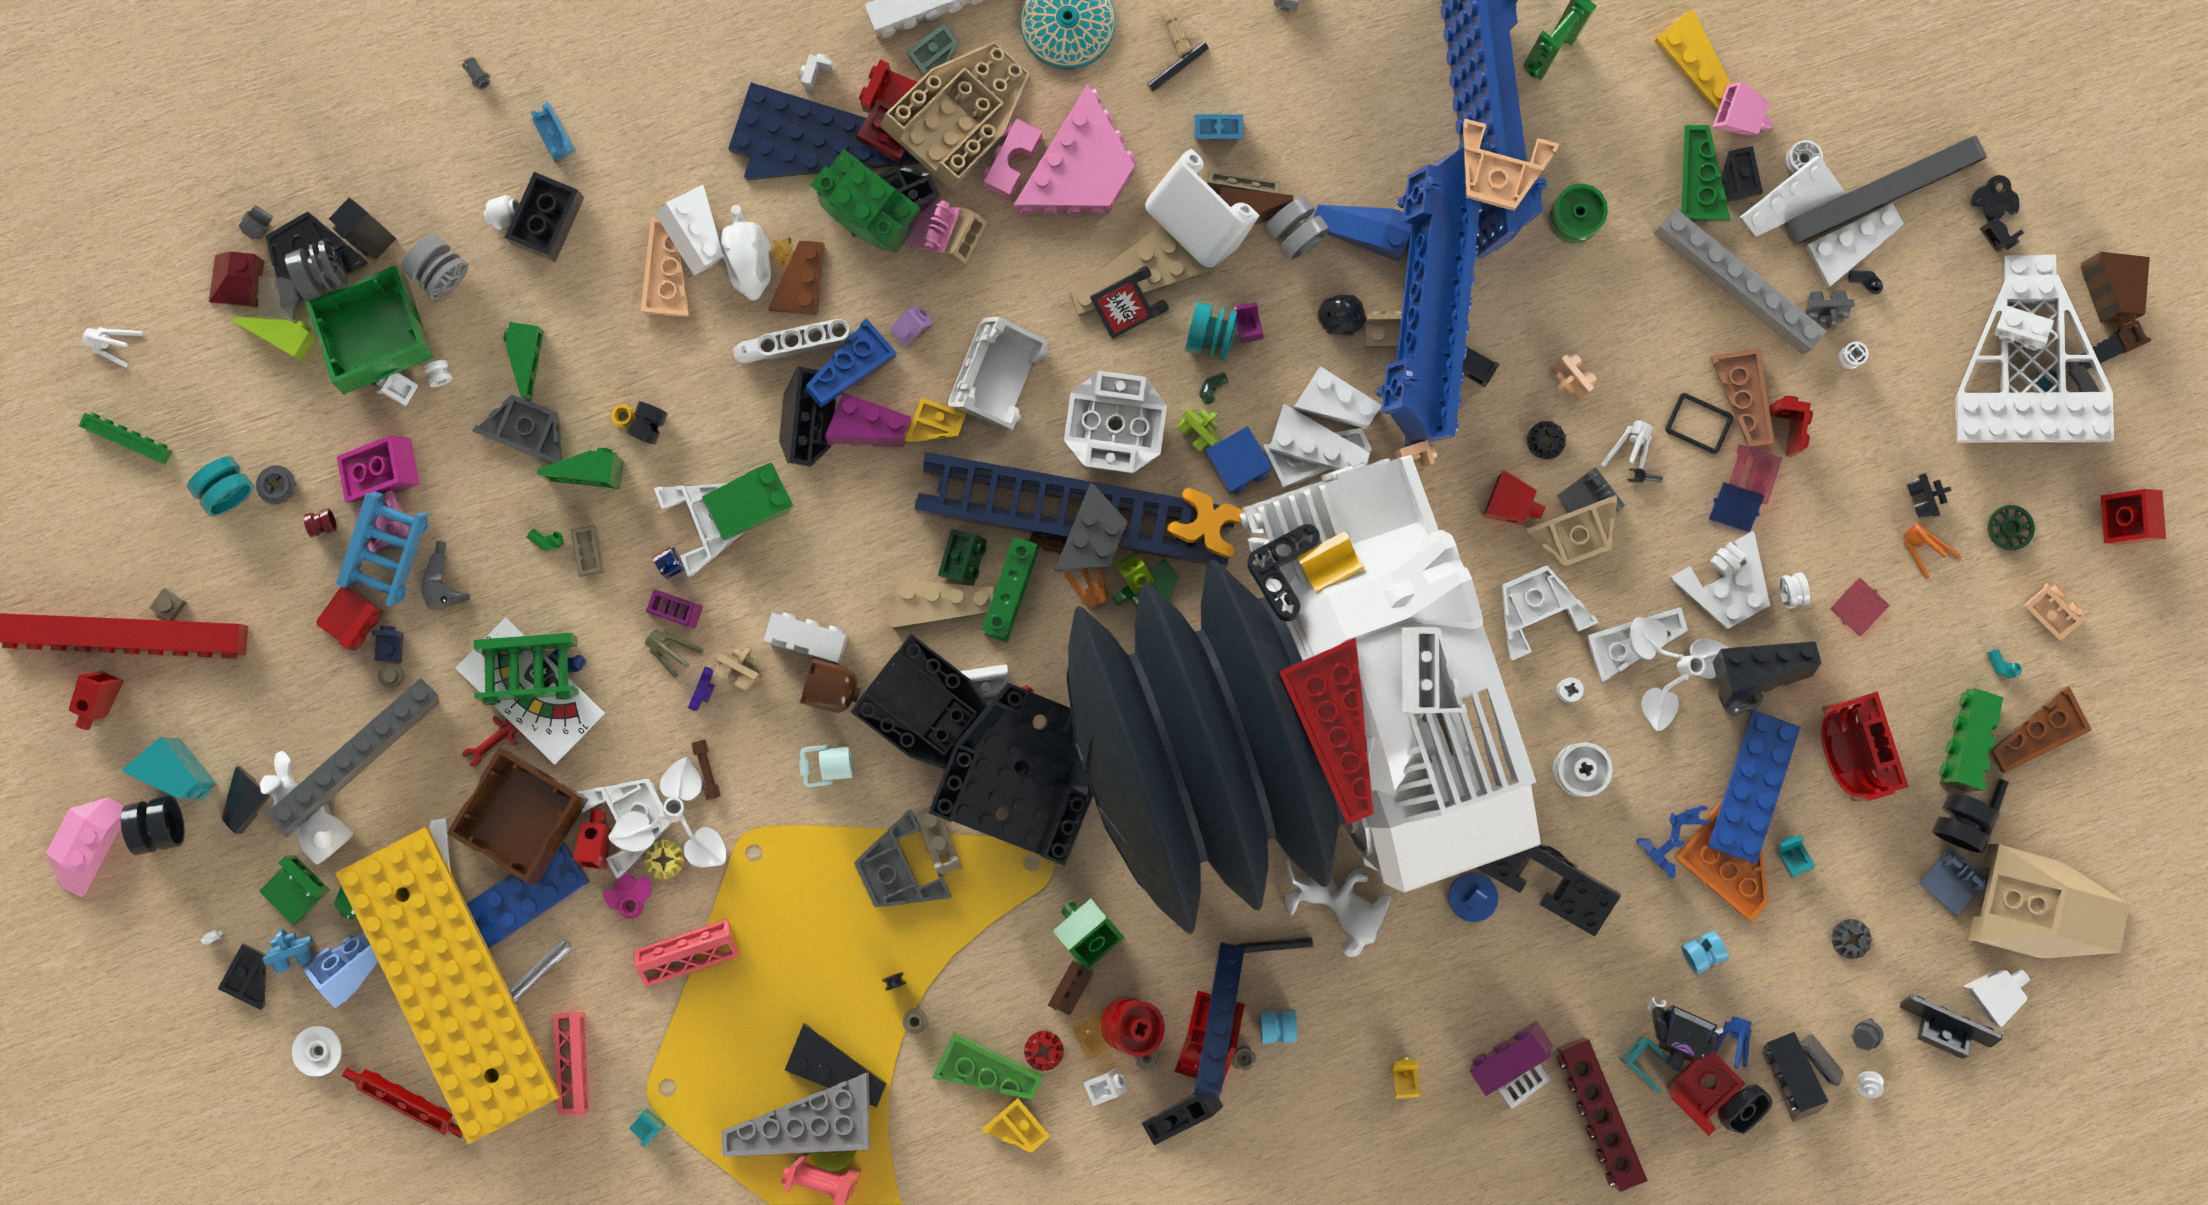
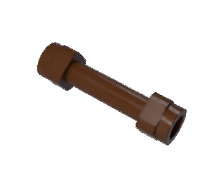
(700, 749)

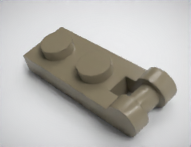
(938, 841)

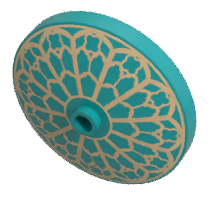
(1067, 42)

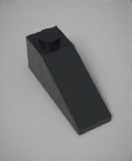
(1180, 1117)

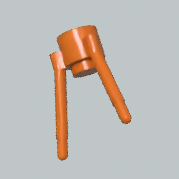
(1917, 536)
(1095, 594)

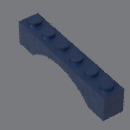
(1219, 1021)

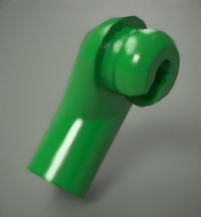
(547, 542)

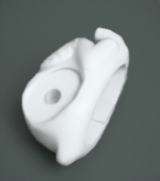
(746, 255)

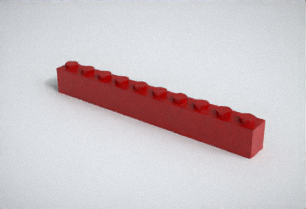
(124, 634)

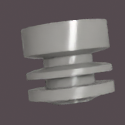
(434, 266)

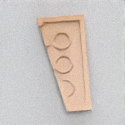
(664, 276)

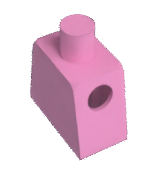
(1742, 111)

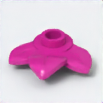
(628, 890)

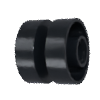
(1968, 816)
(152, 825)

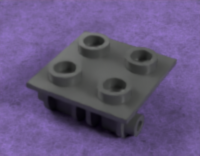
(1588, 490)

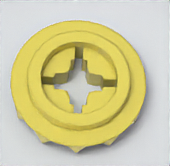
(671, 850)

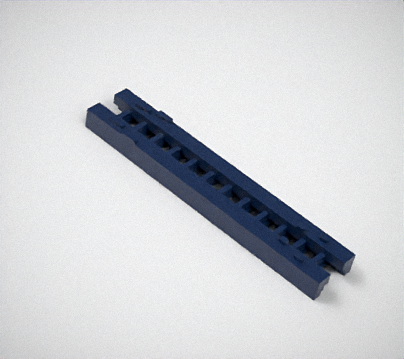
(1063, 488)

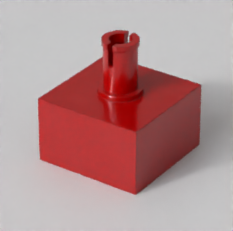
(2133, 516)

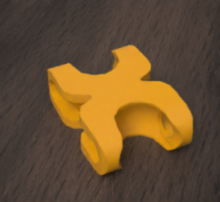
(1207, 523)

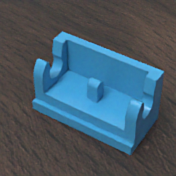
(1218, 126)
(552, 132)

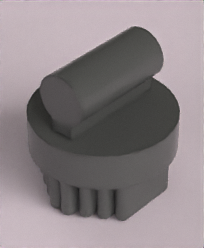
(255, 222)
(1867, 1034)

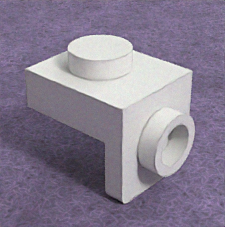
(809, 73)

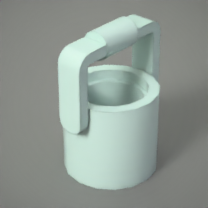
(834, 764)

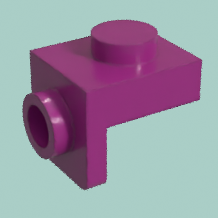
(1248, 323)

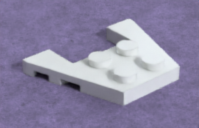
(710, 537)
(1731, 597)
(1533, 599)
(625, 798)

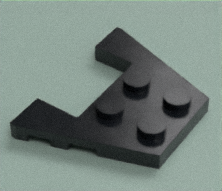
(300, 234)

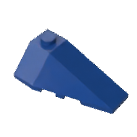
(1368, 227)

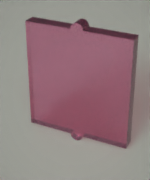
(1859, 606)

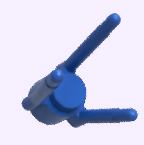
(1739, 1030)

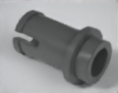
(479, 78)

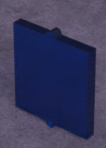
(1736, 506)

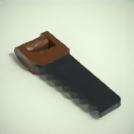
(2118, 343)

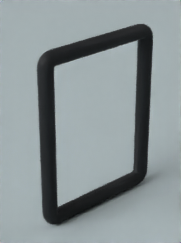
(1690, 440)

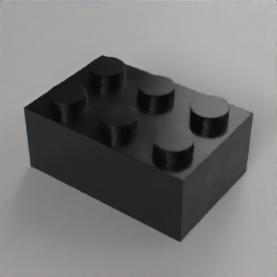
(544, 217)

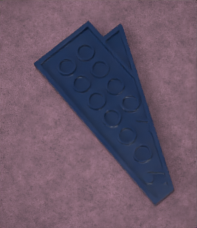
(798, 136)

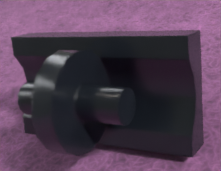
(1929, 507)

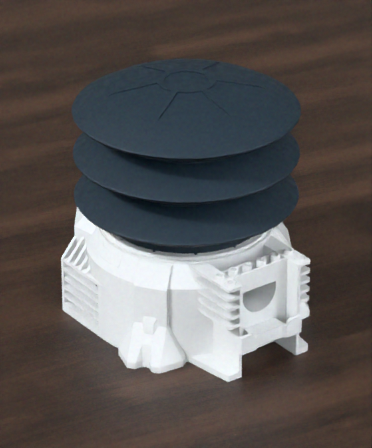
(1205, 750)

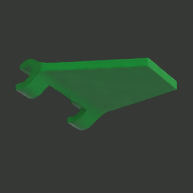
(1164, 582)

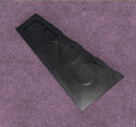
(828, 1065)

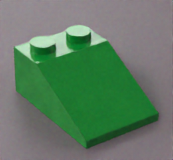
(589, 468)
(748, 501)

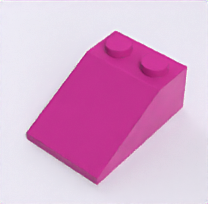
(378, 467)

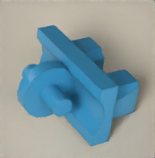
(286, 946)

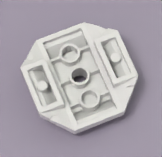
(1122, 398)

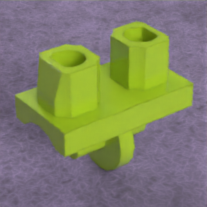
(1193, 421)

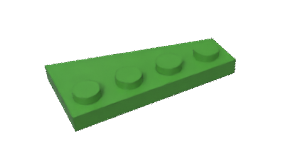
(980, 1067)

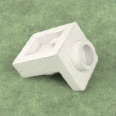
(397, 388)
(1105, 1086)

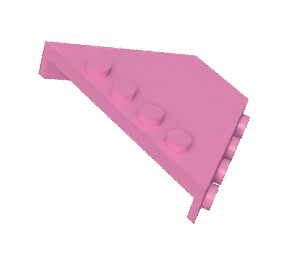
(1082, 166)

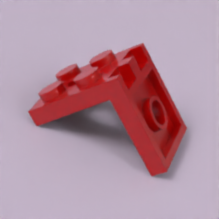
(1191, 1049)
(1698, 1100)

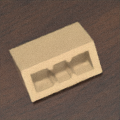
(965, 235)

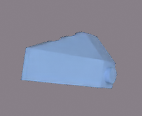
(341, 970)

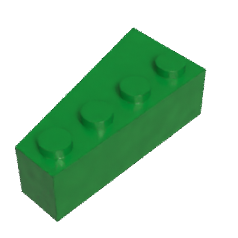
(1971, 741)

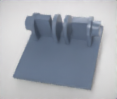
(1953, 881)

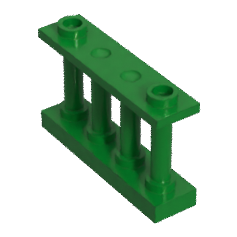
(1566, 31)
(1010, 589)
(513, 646)

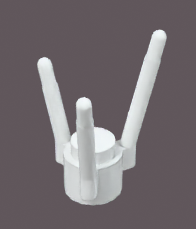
(100, 340)
(1639, 435)

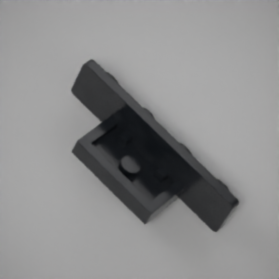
(1948, 1029)

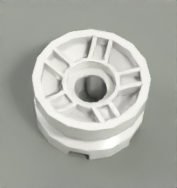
(1807, 149)
(1794, 590)

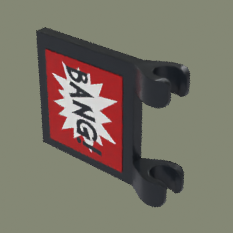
(1124, 305)

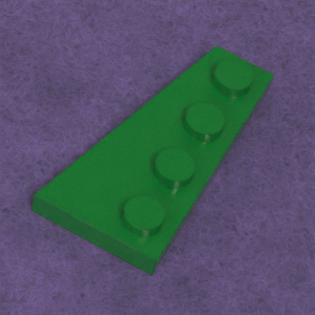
(1702, 184)

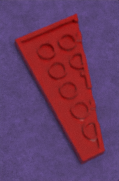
(1332, 712)

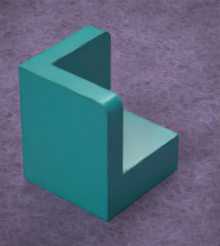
(647, 1127)

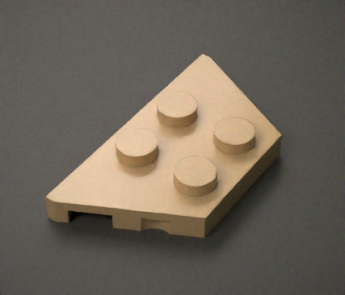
(1579, 532)

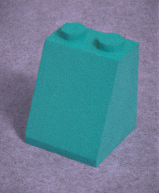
(171, 769)

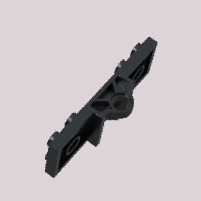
(1576, 898)

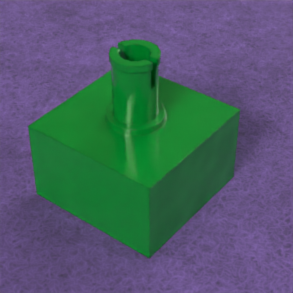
(1087, 932)

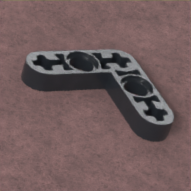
(1272, 569)

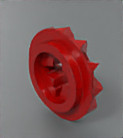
(1047, 1039)

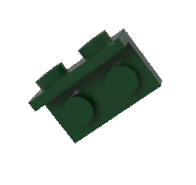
(962, 557)

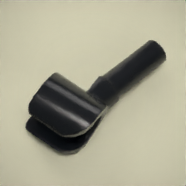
(1640, 476)

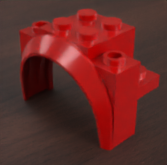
(1861, 746)

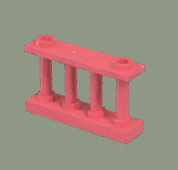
(838, 1185)

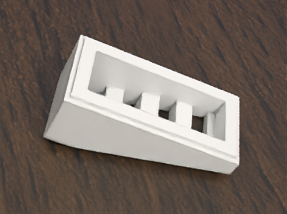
(1521, 1096)

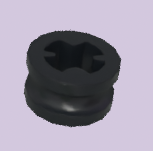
(894, 981)

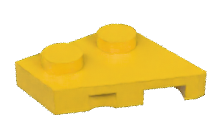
(935, 422)
(1017, 1127)

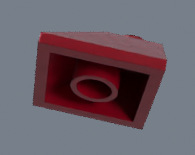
(236, 279)

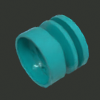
(1211, 331)

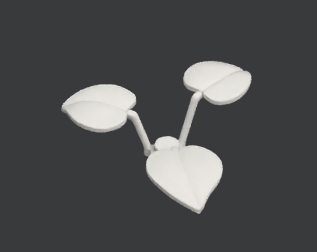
(1647, 638)
(678, 782)

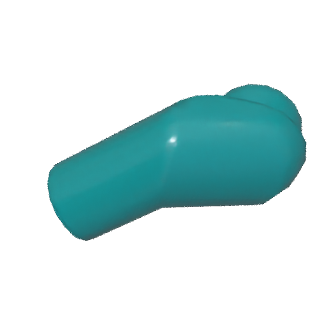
(2003, 667)

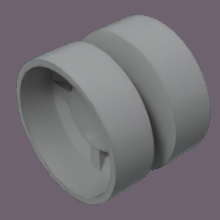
(1302, 234)

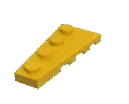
(1695, 57)

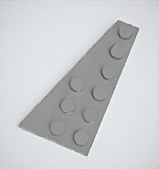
(818, 1123)

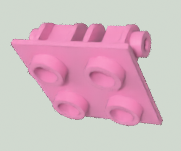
(933, 227)
(387, 524)

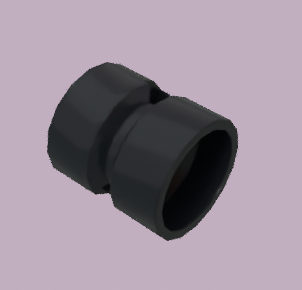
(646, 422)

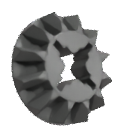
(265, 489)
(1840, 937)

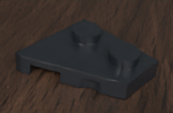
(1741, 174)

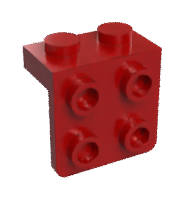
(884, 86)
(1800, 416)
(349, 618)

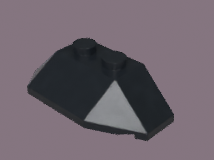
(913, 184)
(804, 421)

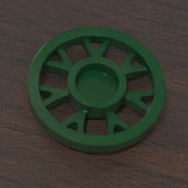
(2011, 527)

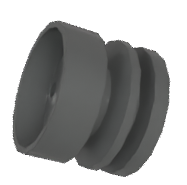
(316, 270)

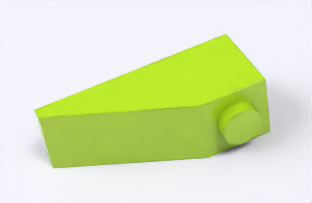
(284, 334)

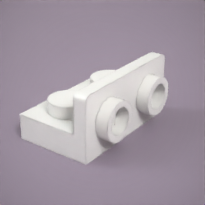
(2023, 328)

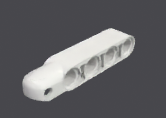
(781, 350)

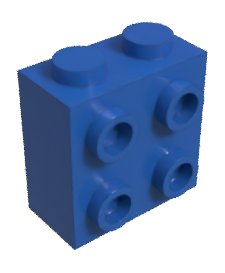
(1239, 461)

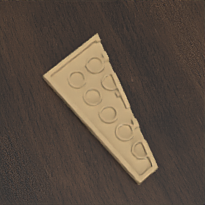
(1159, 252)

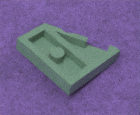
(934, 49)

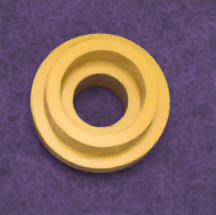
(617, 411)

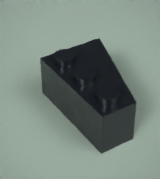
(1794, 1076)

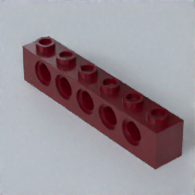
(1631, 1172)

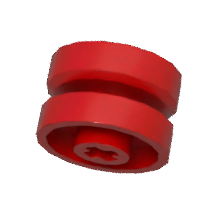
(1132, 1026)

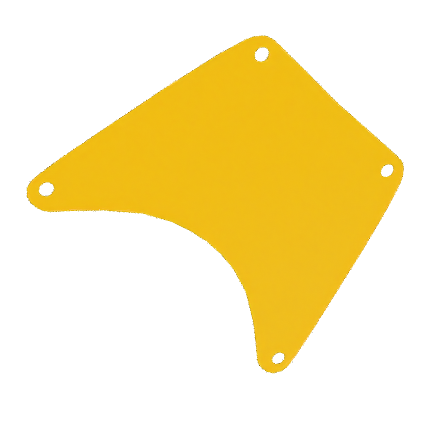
(818, 958)

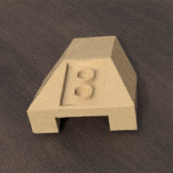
(958, 111)
(2046, 908)

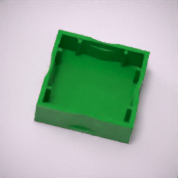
(369, 330)

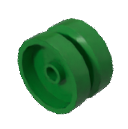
(1578, 199)

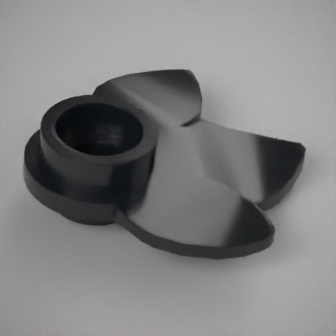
(1995, 202)

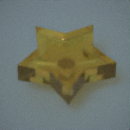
(782, 250)

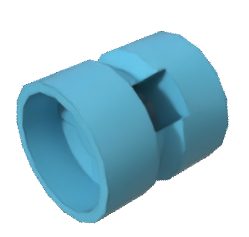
(1704, 952)
(1278, 1026)

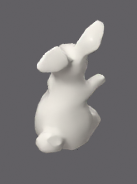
(320, 833)
(1355, 914)

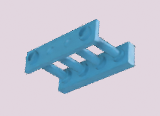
(358, 550)

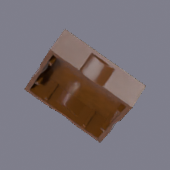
(518, 816)

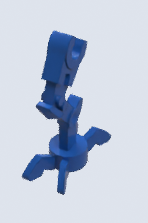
(1689, 817)

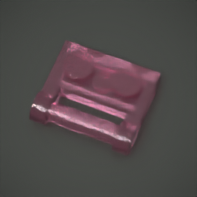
(1762, 472)

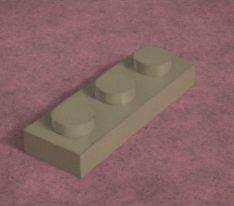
(1218, 179)

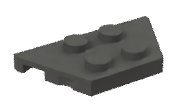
(524, 428)
(1093, 534)

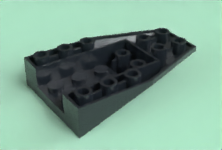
(920, 703)

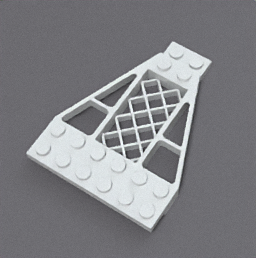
(2039, 415)

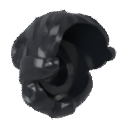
(1342, 315)

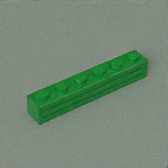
(123, 437)

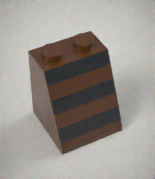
(2117, 286)

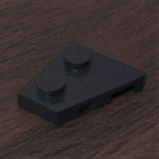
(246, 977)

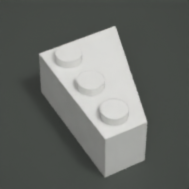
(692, 229)
(1427, 673)

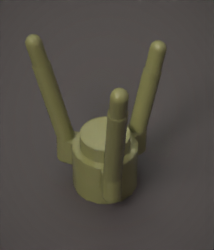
(659, 643)

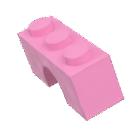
(1020, 140)

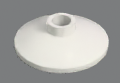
(305, 1054)

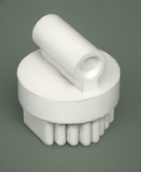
(1728, 559)

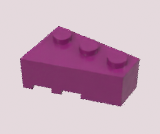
(867, 424)
(1511, 1058)

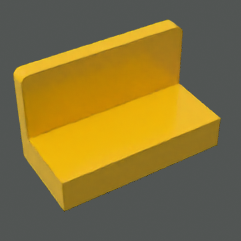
(1330, 562)

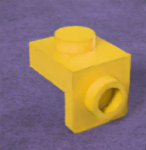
(1406, 1078)

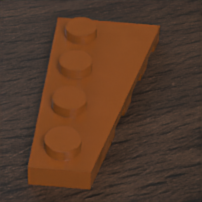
(2045, 730)

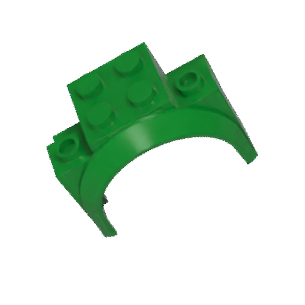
(860, 203)

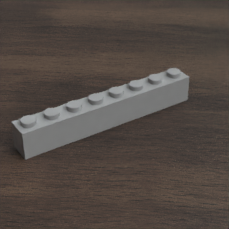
(1740, 282)

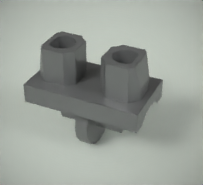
(1829, 310)

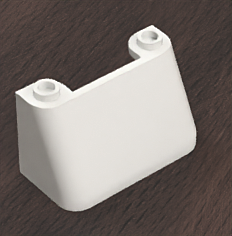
(1198, 214)
(996, 371)

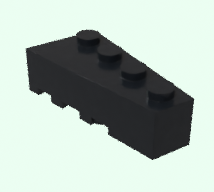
(1762, 668)

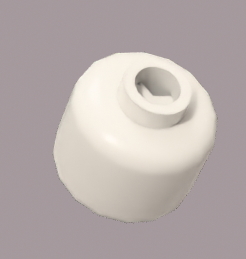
(500, 211)

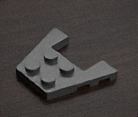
(888, 874)

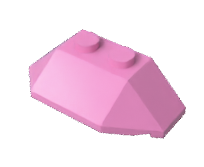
(83, 843)

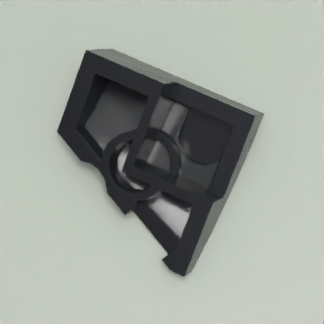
(242, 801)

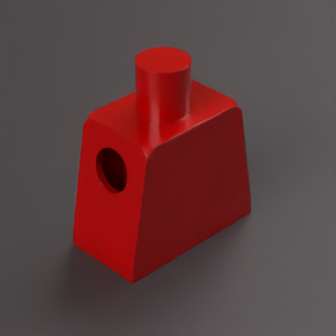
(1512, 500)
(94, 697)
(589, 851)

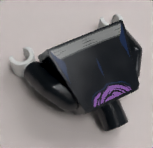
(1682, 1034)

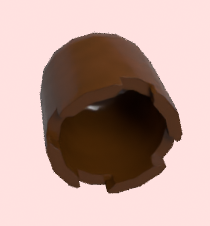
(830, 687)

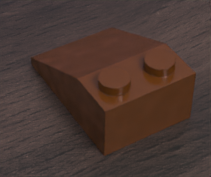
(1263, 203)

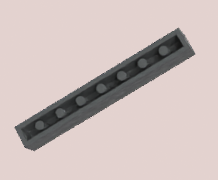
(352, 758)

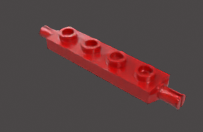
(403, 1101)

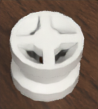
(438, 373)
(1565, 689)

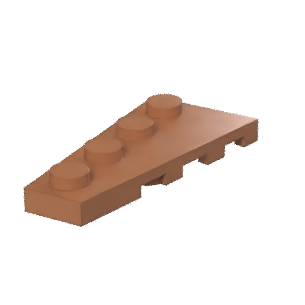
(1746, 391)

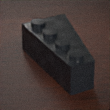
(361, 229)

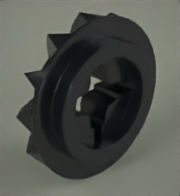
(1541, 449)

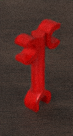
(507, 730)

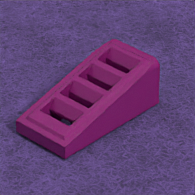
(689, 612)

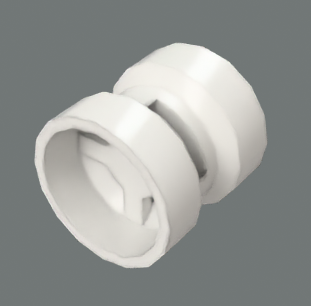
(1847, 357)

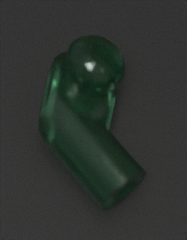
(1209, 387)

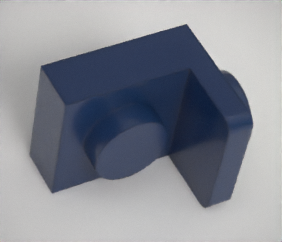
(388, 644)

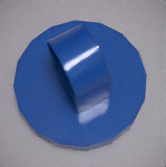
(1473, 897)

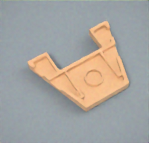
(1500, 178)

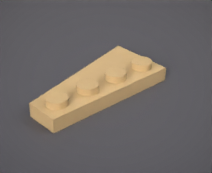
(930, 601)

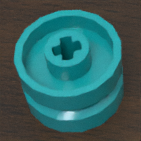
(220, 486)

